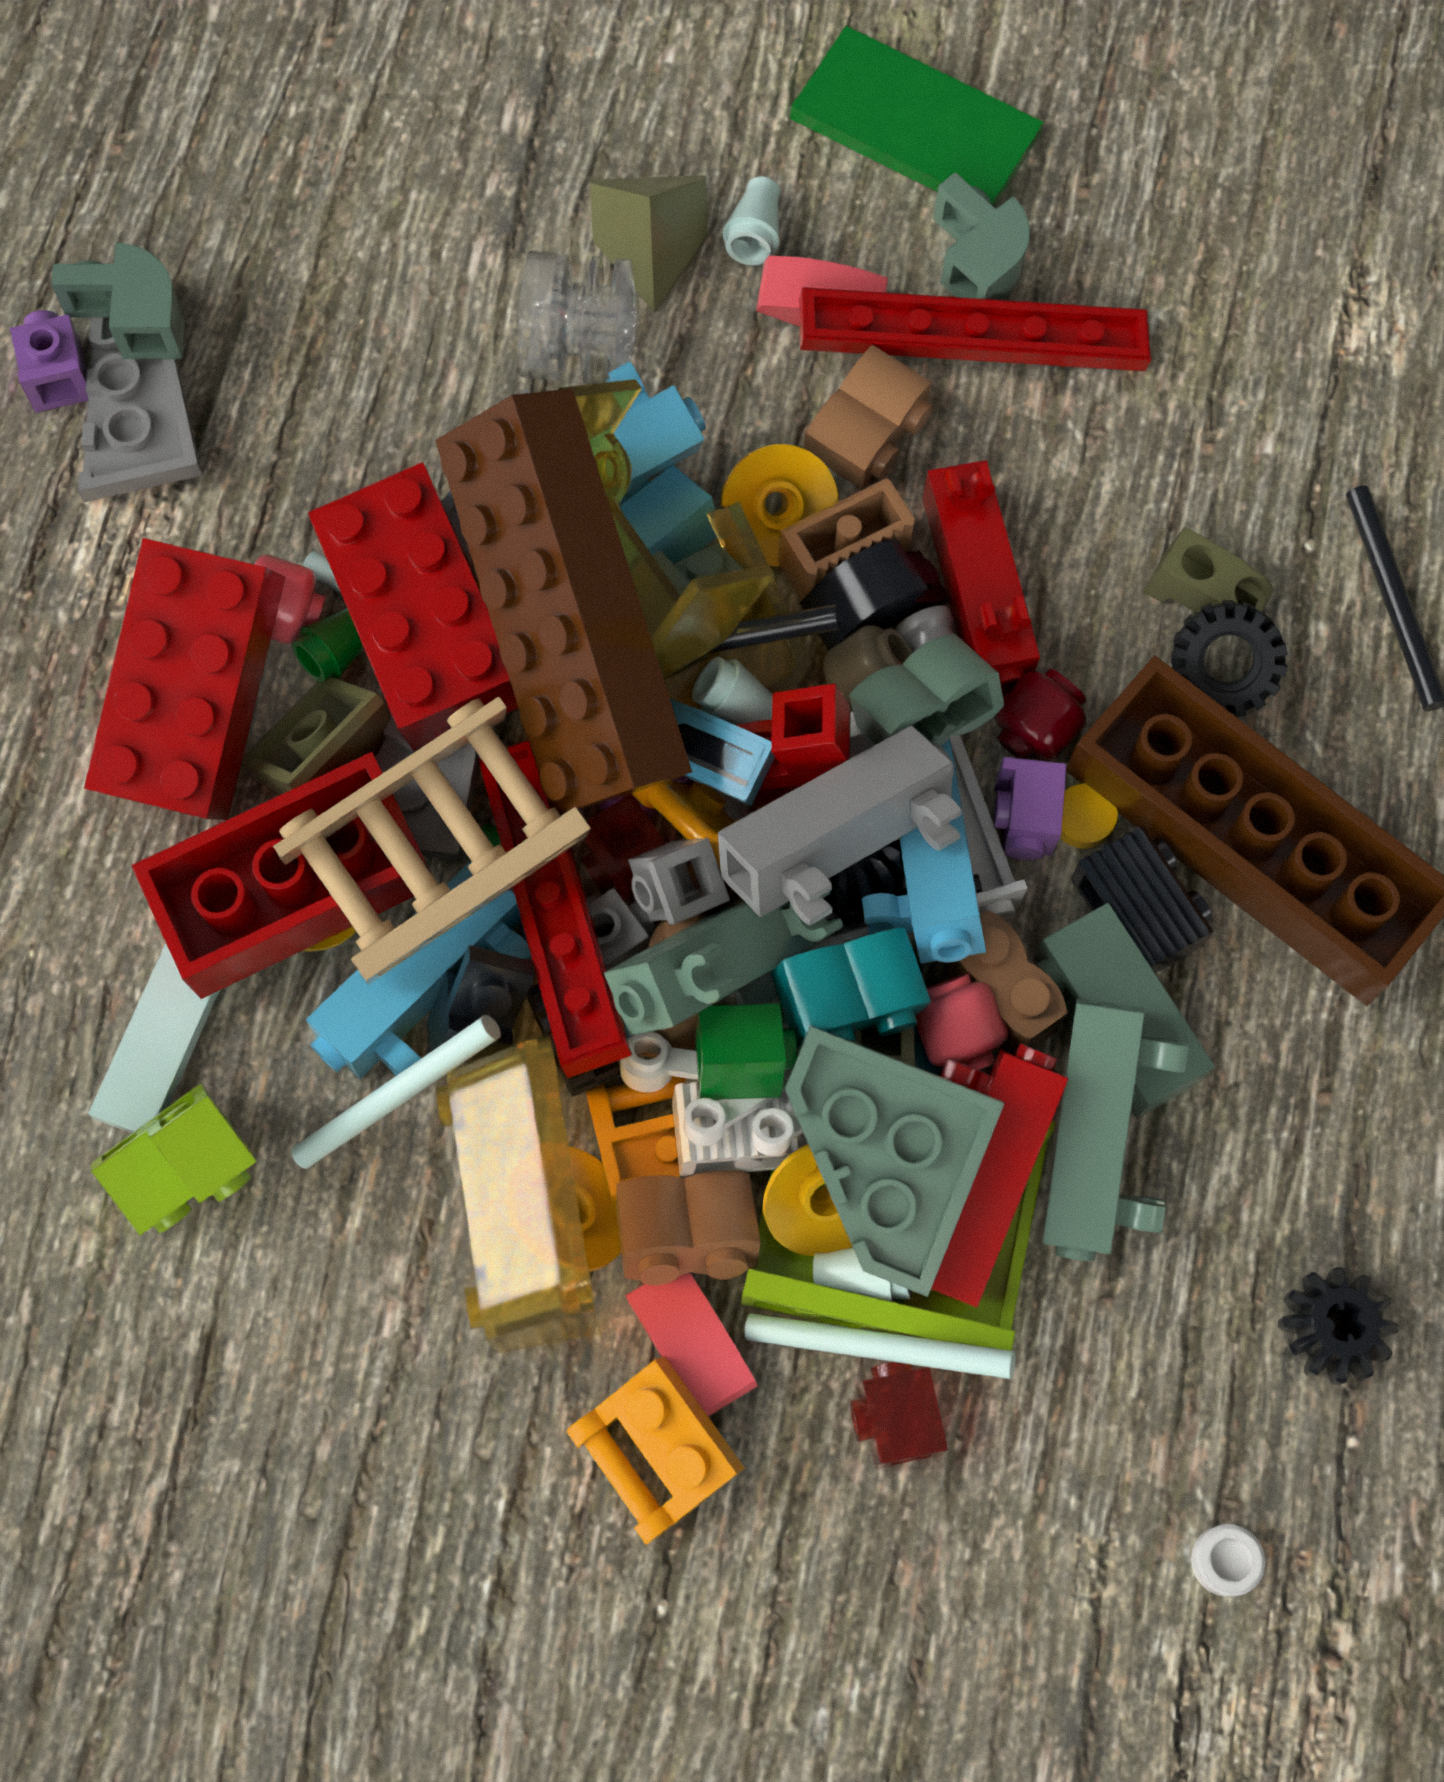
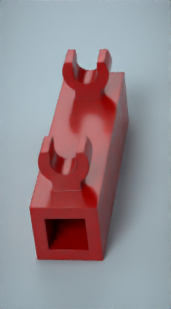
(980, 569)
(1030, 1099)

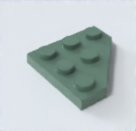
(891, 1151)

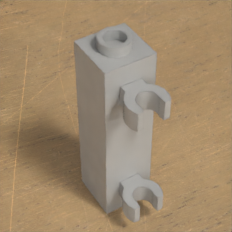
(838, 820)

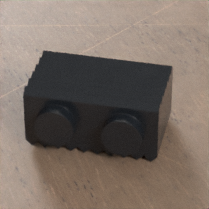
(1146, 896)

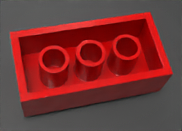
(413, 602)
(184, 680)
(235, 904)

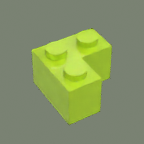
(172, 1158)

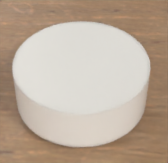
(1228, 1560)

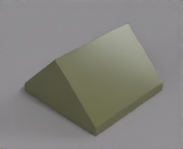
(319, 734)

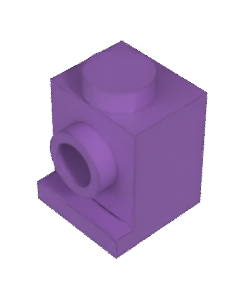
(50, 360)
(1029, 806)

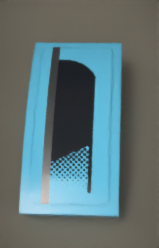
(723, 753)

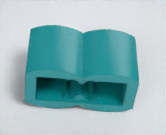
(853, 987)

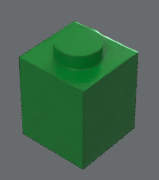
(743, 1051)

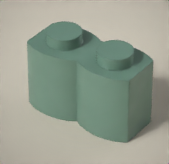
(937, 690)

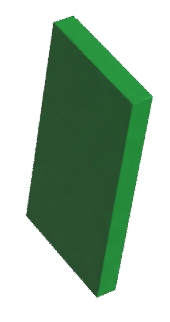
(914, 117)

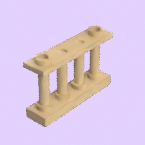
(435, 903)

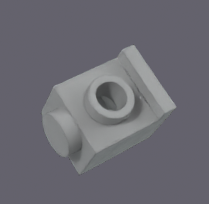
(664, 884)

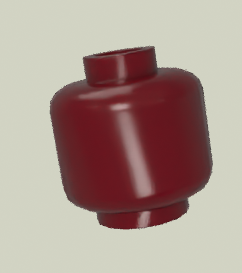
(1041, 715)

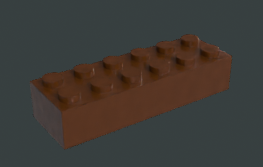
(562, 600)
(1261, 830)

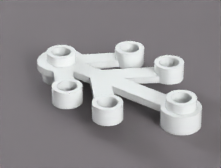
(656, 1073)

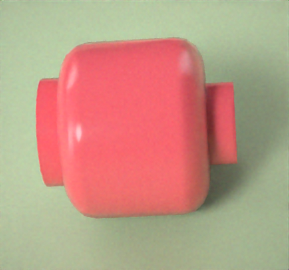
(298, 602)
(961, 1023)

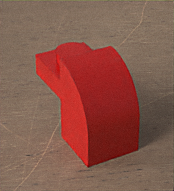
(806, 734)

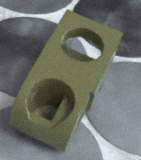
(1204, 573)

